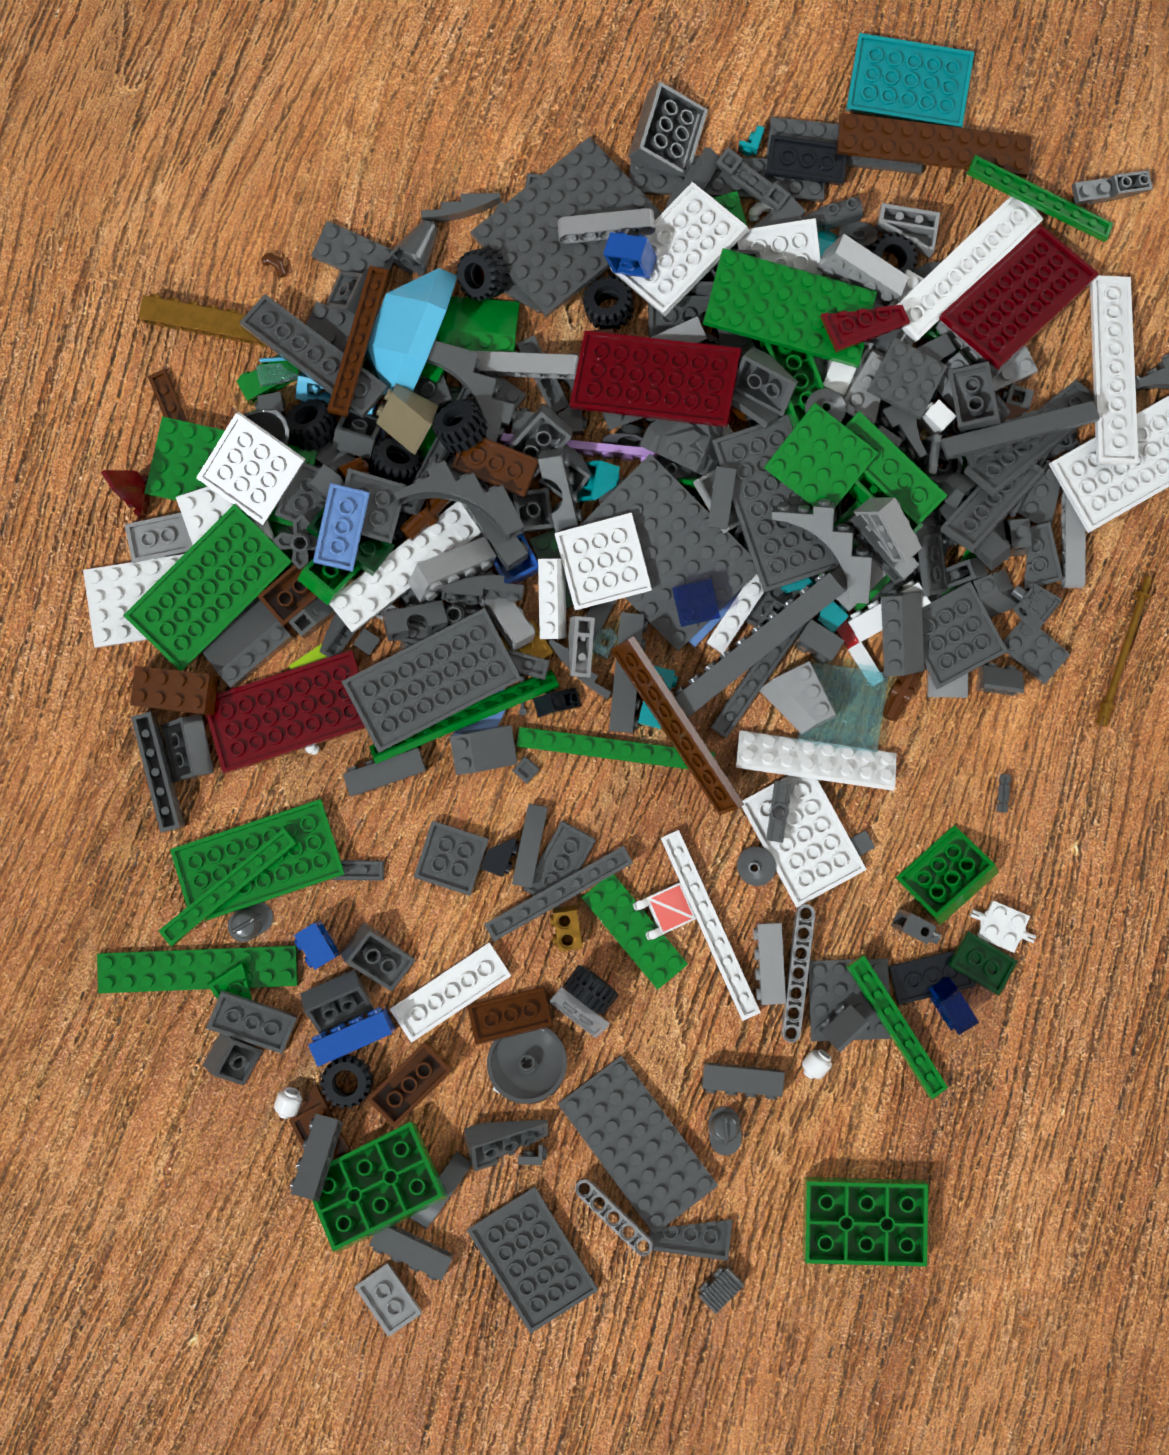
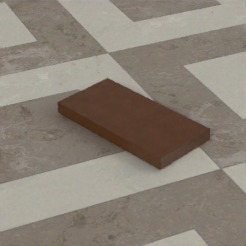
(498, 466)
(510, 1015)

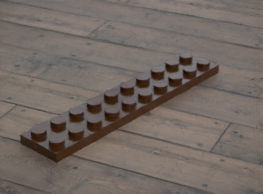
(930, 143)
(677, 726)

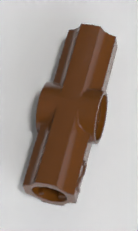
(426, 517)
(899, 696)

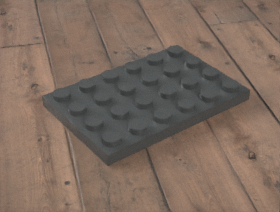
(532, 1259)

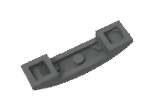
(751, 181)
(450, 1179)

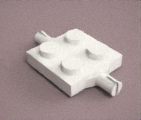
(1003, 926)

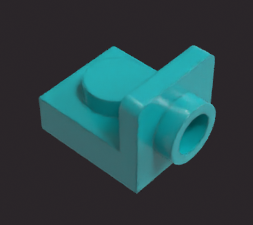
(751, 147)

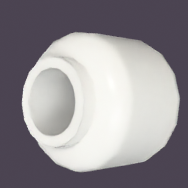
(816, 1064)
(288, 1102)

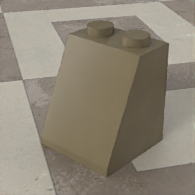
(406, 416)

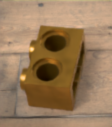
(569, 928)

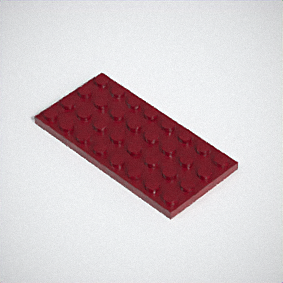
(1018, 296)
(656, 378)
(284, 713)

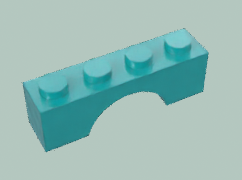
(831, 616)

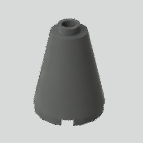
(416, 248)

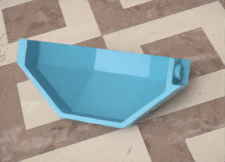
(408, 328)

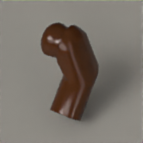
(277, 262)

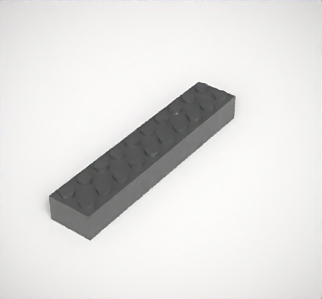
(759, 644)

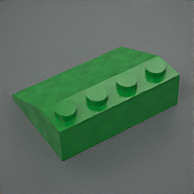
(480, 324)
(947, 874)

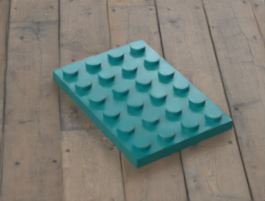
(909, 81)

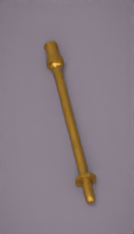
(1107, 705)

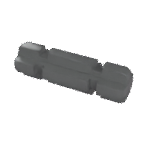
(1004, 793)

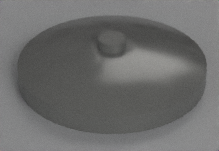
(527, 1066)

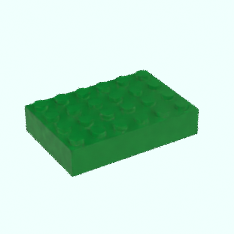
(378, 1187)
(865, 1221)

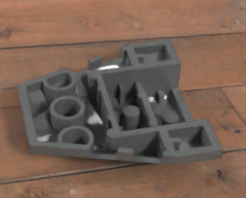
(683, 443)

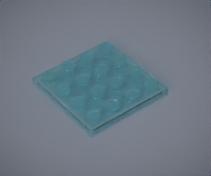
(859, 704)

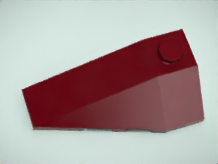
(129, 487)

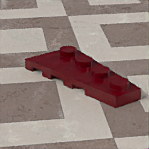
(859, 326)

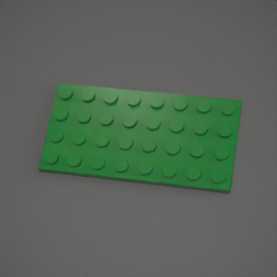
(782, 305)
(182, 453)
(208, 587)
(306, 864)

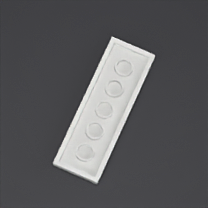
(450, 992)

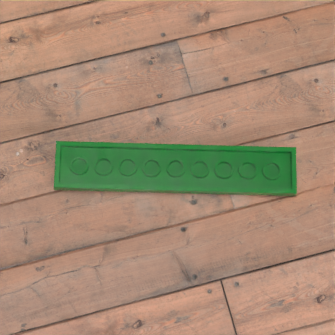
(194, 968)

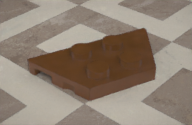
(311, 1105)

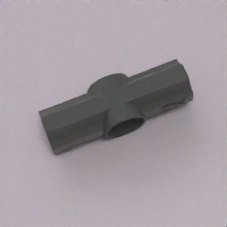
(780, 798)

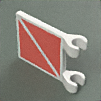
(669, 910)

